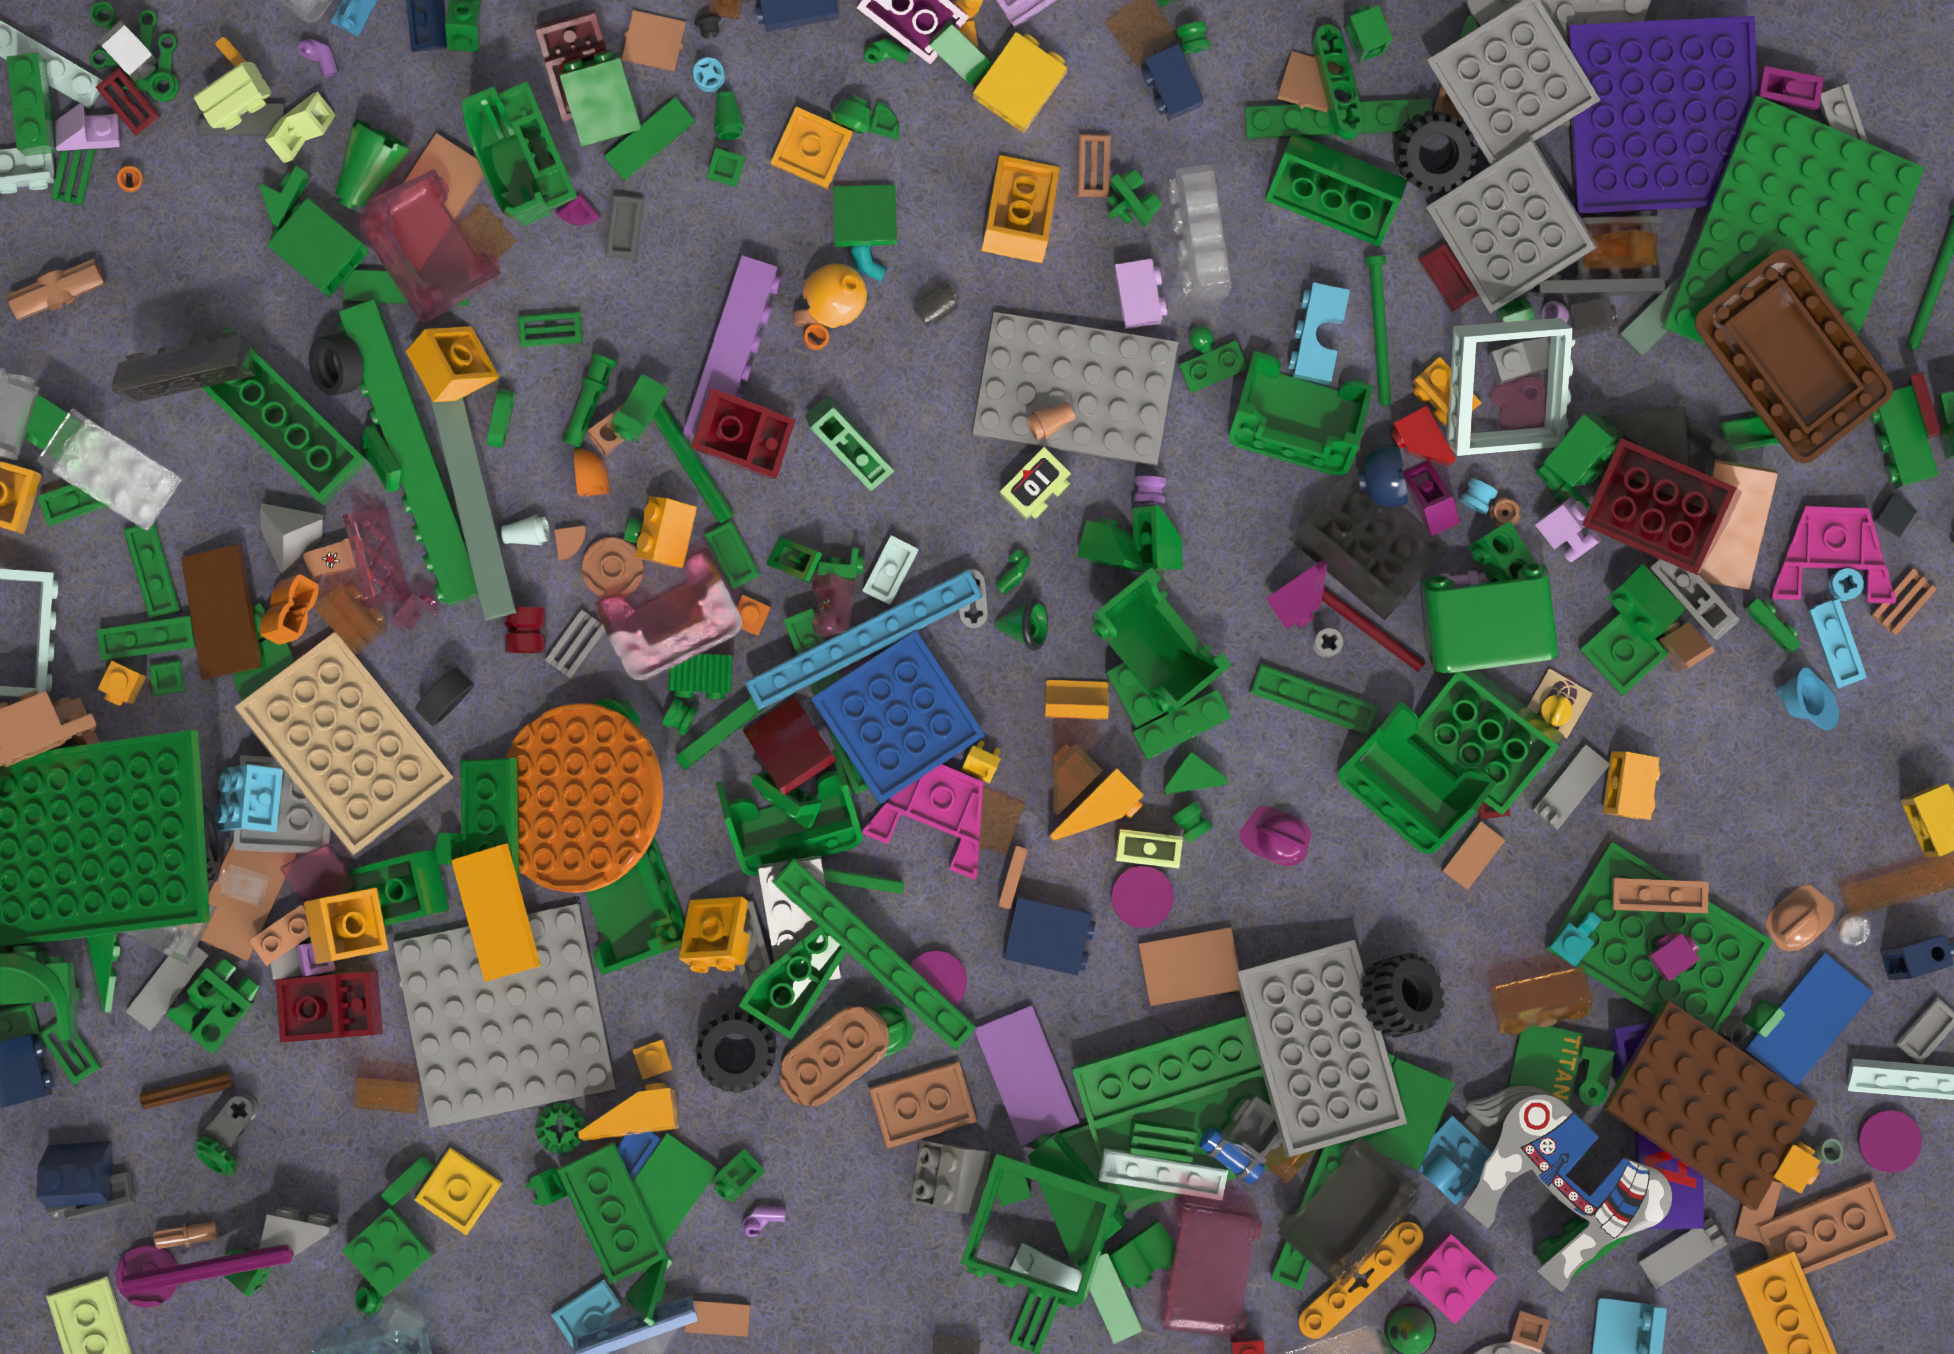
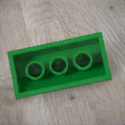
(1336, 190)

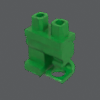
(222, 999)

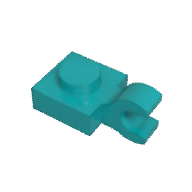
(1574, 942)

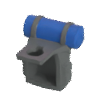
(1245, 1139)

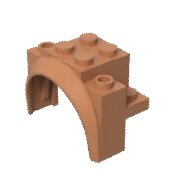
(37, 726)

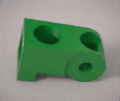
(1597, 1073)

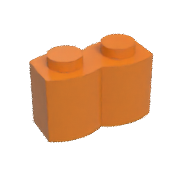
(289, 609)

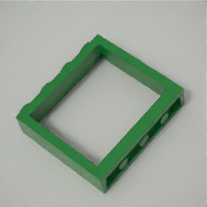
(1009, 1276)

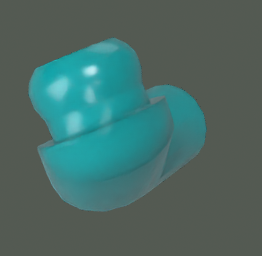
(864, 263)

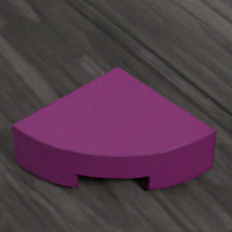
(578, 212)

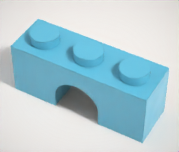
(1312, 360)

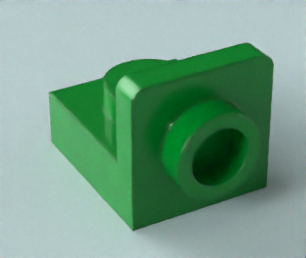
(838, 567)
(737, 1176)

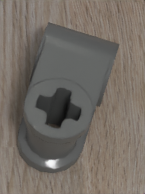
(230, 1127)

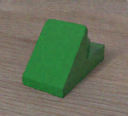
(281, 204)

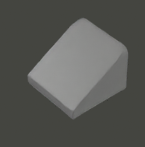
(286, 965)

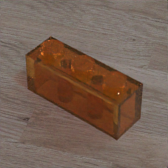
(1541, 1001)

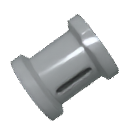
(1337, 644)

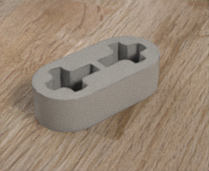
(981, 604)

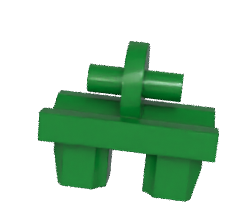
(1124, 188)

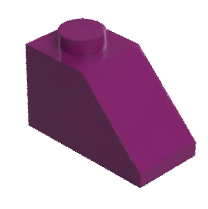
(1431, 498)
(1300, 597)

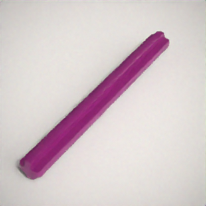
(207, 1269)

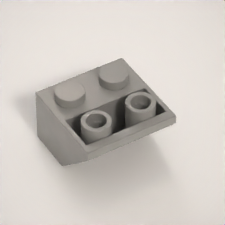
(950, 1177)
(296, 1230)

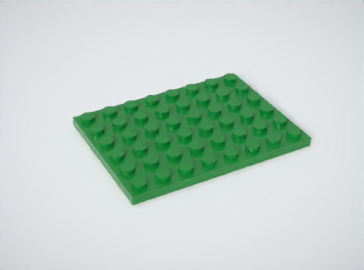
(1801, 192)
(103, 840)

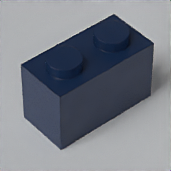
(1172, 82)

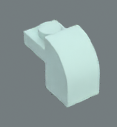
(1046, 1267)

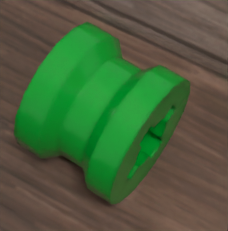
(1193, 37)
(680, 717)

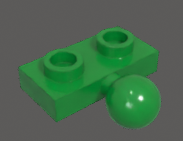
(1211, 364)

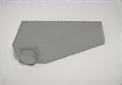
(1697, 598)

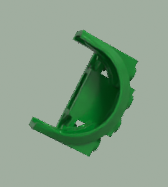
(516, 153)
(37, 978)

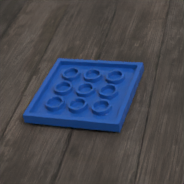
(897, 717)

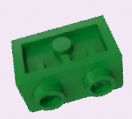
(796, 804)

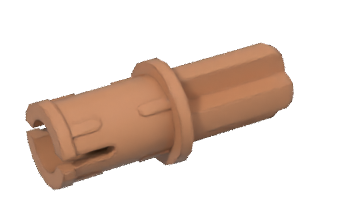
(186, 1235)

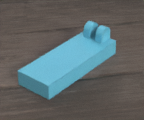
(1836, 642)

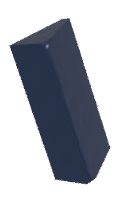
(427, 24)

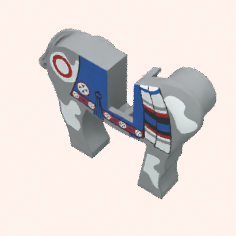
(1550, 1139)

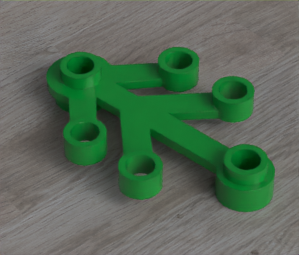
(158, 76)

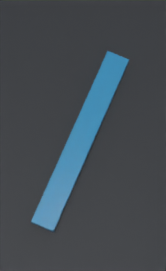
(863, 639)

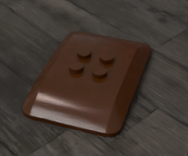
(1793, 356)

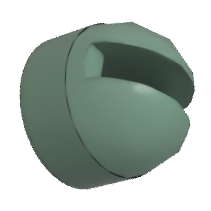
(1829, 1158)

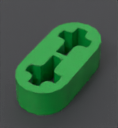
(501, 418)
(407, 1181)

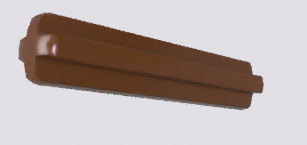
(186, 1090)

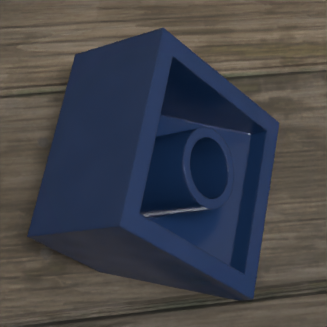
(23, 1071)
(75, 1174)

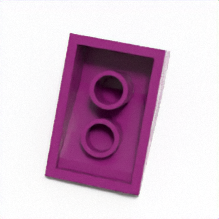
(914, 20)

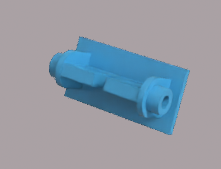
(353, 15)

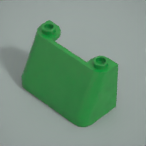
(1299, 418)
(1489, 621)
(1157, 644)
(637, 914)

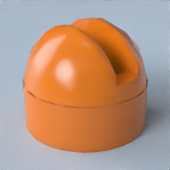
(136, 179)
(819, 333)

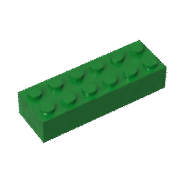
(289, 429)

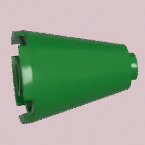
(367, 163)

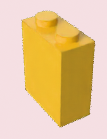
(1020, 81)

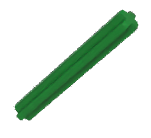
(692, 464)

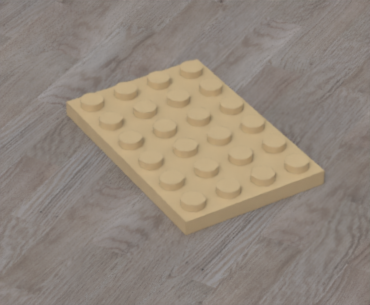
(343, 743)

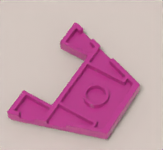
(1835, 541)
(943, 801)

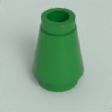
(728, 120)

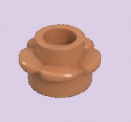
(1508, 505)

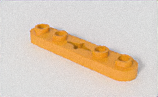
(1335, 1304)

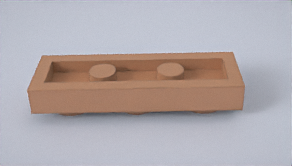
(1659, 895)

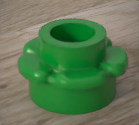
(368, 1300)

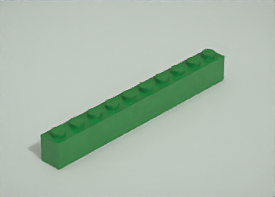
(411, 449)

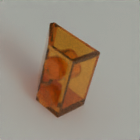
(1070, 776)

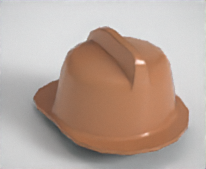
(1800, 918)

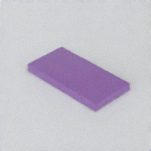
(1026, 1075)

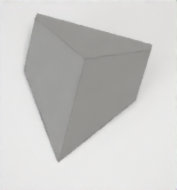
(290, 534)

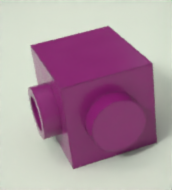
(1673, 955)

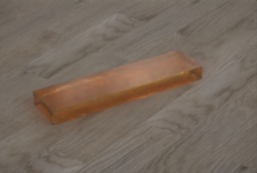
(1899, 886)

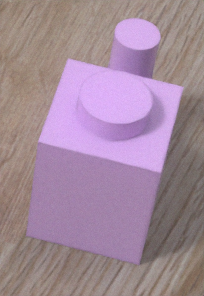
(1564, 525)

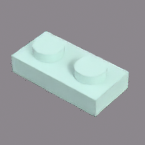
(890, 570)

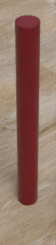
(1372, 630)

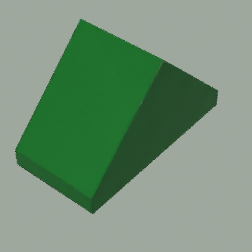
(795, 560)
(1194, 775)

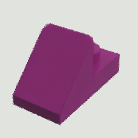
(1790, 88)

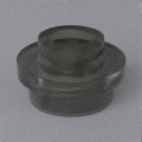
(1733, 1030)

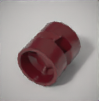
(524, 630)

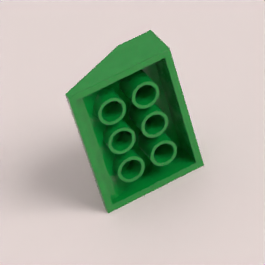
(1487, 729)

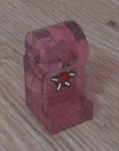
(833, 605)

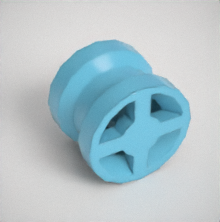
(710, 69)
(1478, 496)
(1840, 587)

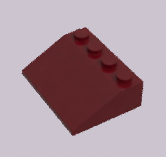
(1661, 507)

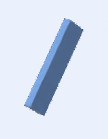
(635, 1329)

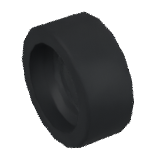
(348, 359)
(444, 696)

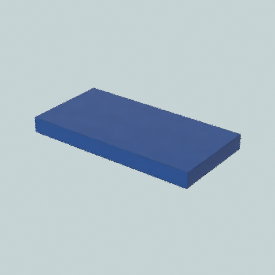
(1813, 1019)

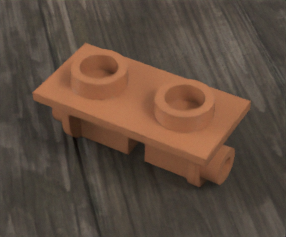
(281, 935)

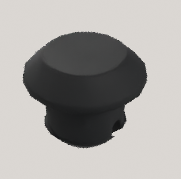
(707, 24)

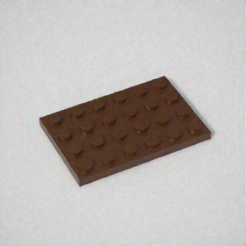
(1709, 1105)

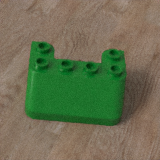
(1410, 786)

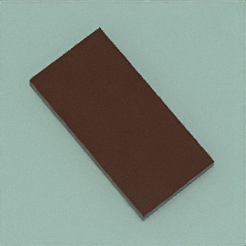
(221, 612)

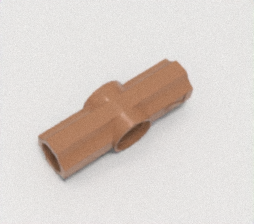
(55, 289)

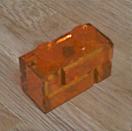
(350, 617)

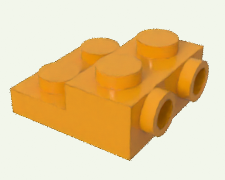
(715, 934)

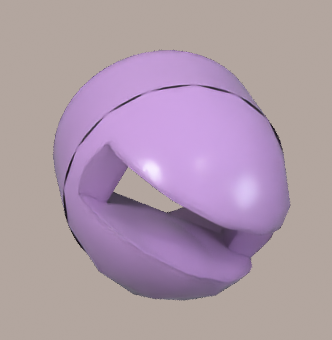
(1555, 310)

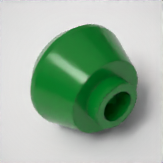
(852, 115)

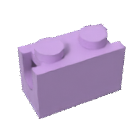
(1139, 294)

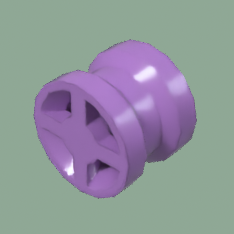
(1150, 490)

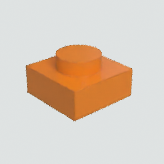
(752, 614)

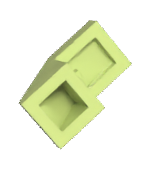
(300, 124)

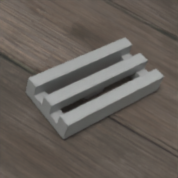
(567, 635)

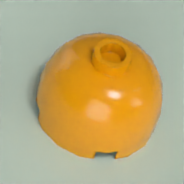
(835, 294)

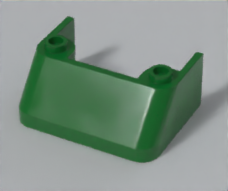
(774, 837)

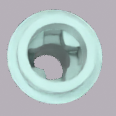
(529, 531)

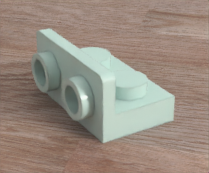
(23, 170)

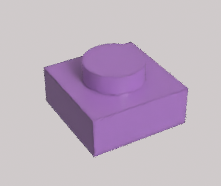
(307, 962)

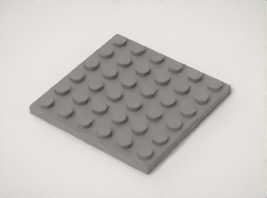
(507, 1038)

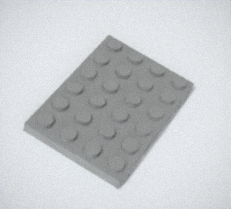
(1108, 377)
(1319, 1050)

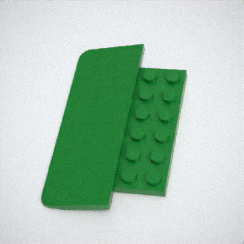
(1174, 1082)

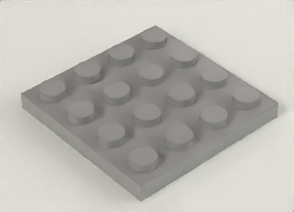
(1513, 79)
(1511, 226)

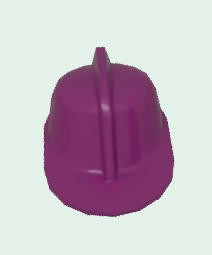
(1276, 836)

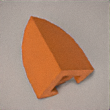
(590, 473)

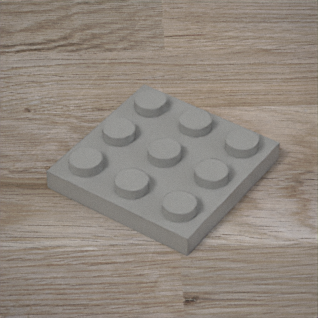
(298, 825)

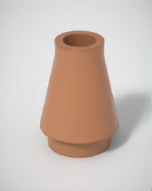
(1049, 420)

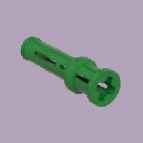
(593, 386)

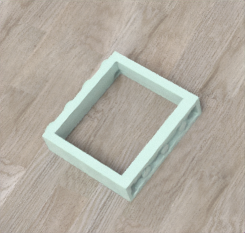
(1462, 380)
(47, 622)

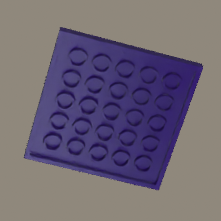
(1664, 110)

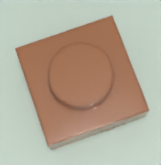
(1530, 1331)

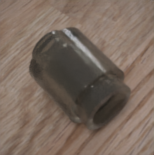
(936, 304)

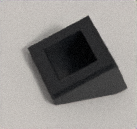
(1895, 515)

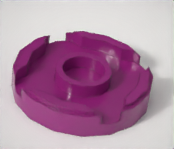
(1142, 897)
(943, 973)
(1889, 1141)
(151, 1259)

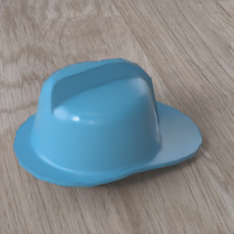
(1810, 699)

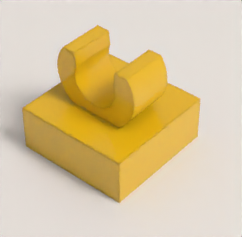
(981, 763)

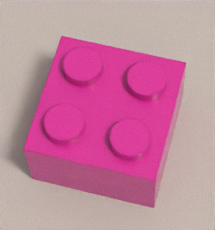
(1451, 1277)

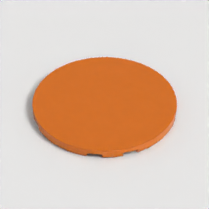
(584, 797)

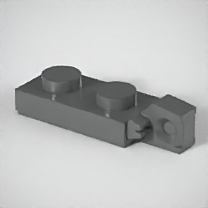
(121, 1196)

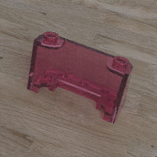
(425, 247)
(673, 623)
(1210, 1270)

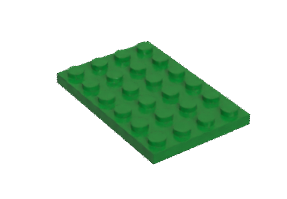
(1622, 939)

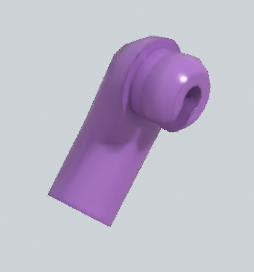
(320, 53)
(760, 1217)

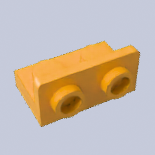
(1434, 387)

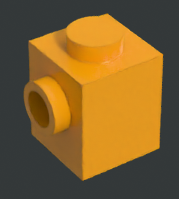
(121, 684)
(1798, 1167)

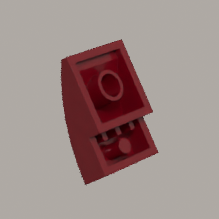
(567, 40)
(742, 434)
(329, 1006)

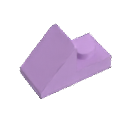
(80, 131)

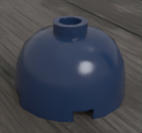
(1384, 477)

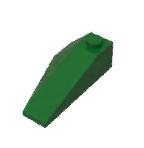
(793, 983)

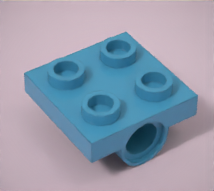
(1454, 1160)

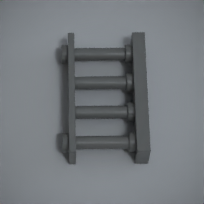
(1615, 282)

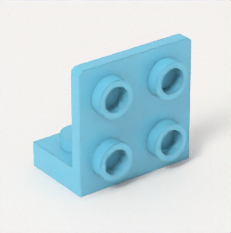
(249, 798)
(1628, 1327)

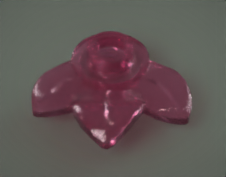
(1518, 409)

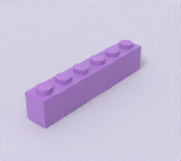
(736, 334)

